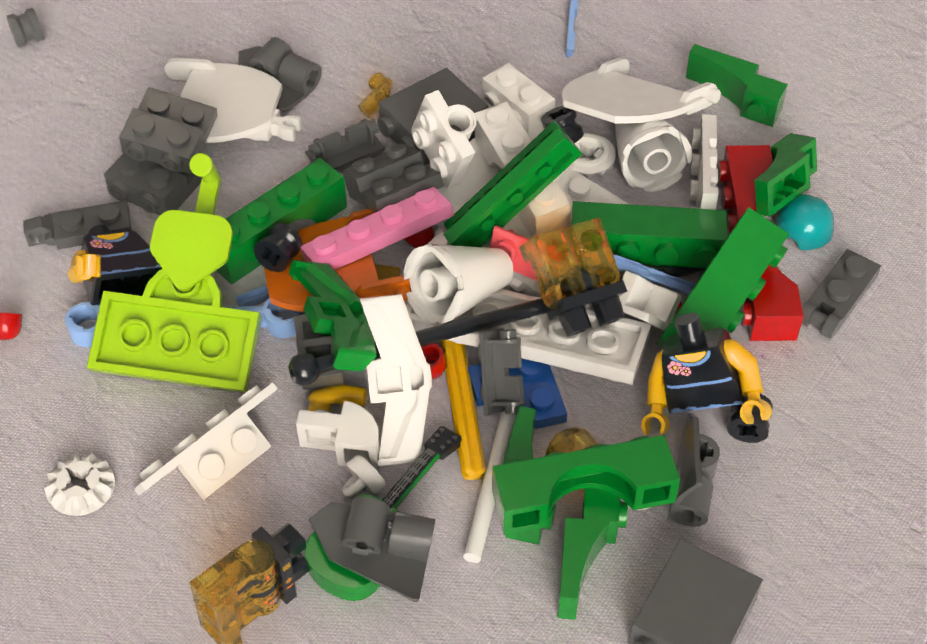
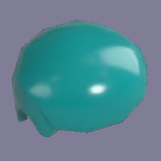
(807, 221)

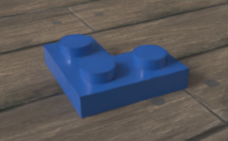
(539, 391)

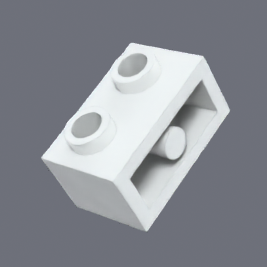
(522, 94)

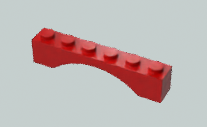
(777, 309)

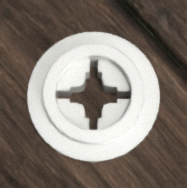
(602, 152)
(74, 499)

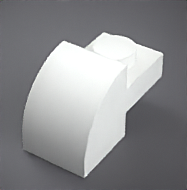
(347, 433)

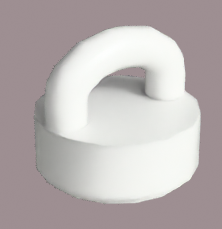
(363, 477)

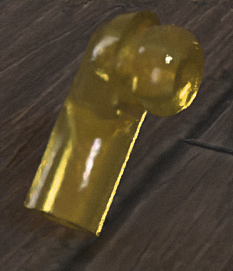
(381, 89)

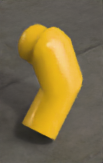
(323, 397)

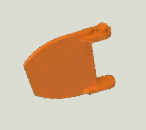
(359, 275)

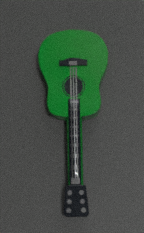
(346, 583)

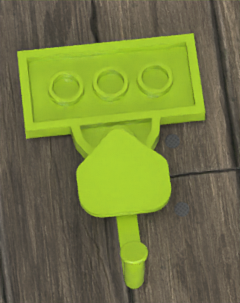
(187, 333)

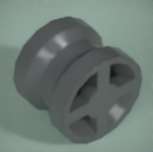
(25, 27)

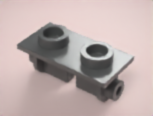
(346, 149)
(498, 352)

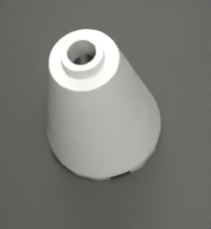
(652, 154)
(454, 277)

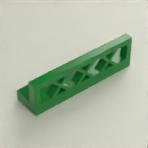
(512, 188)

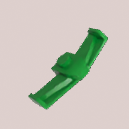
(336, 313)

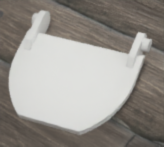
(240, 93)
(627, 99)

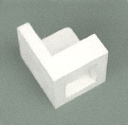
(648, 301)

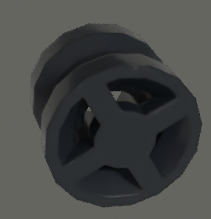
(566, 119)
(278, 247)
(748, 432)

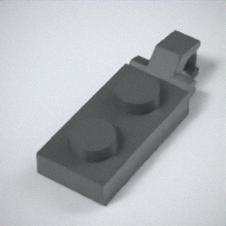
(69, 227)

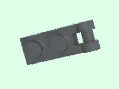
(840, 293)

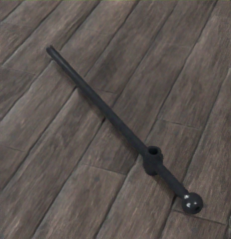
(306, 368)

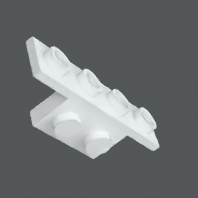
(219, 453)

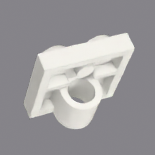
(445, 147)

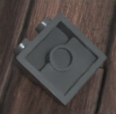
(167, 130)
(389, 177)
(149, 184)

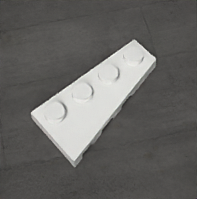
(703, 164)

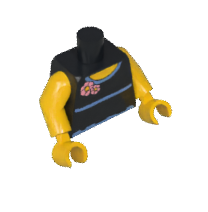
(112, 263)
(702, 372)

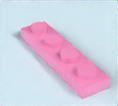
(379, 229)

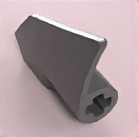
(294, 72)
(696, 471)
(377, 543)

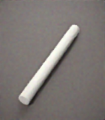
(486, 501)

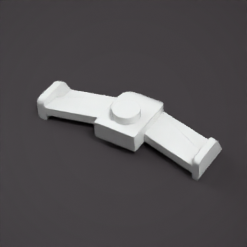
(398, 379)

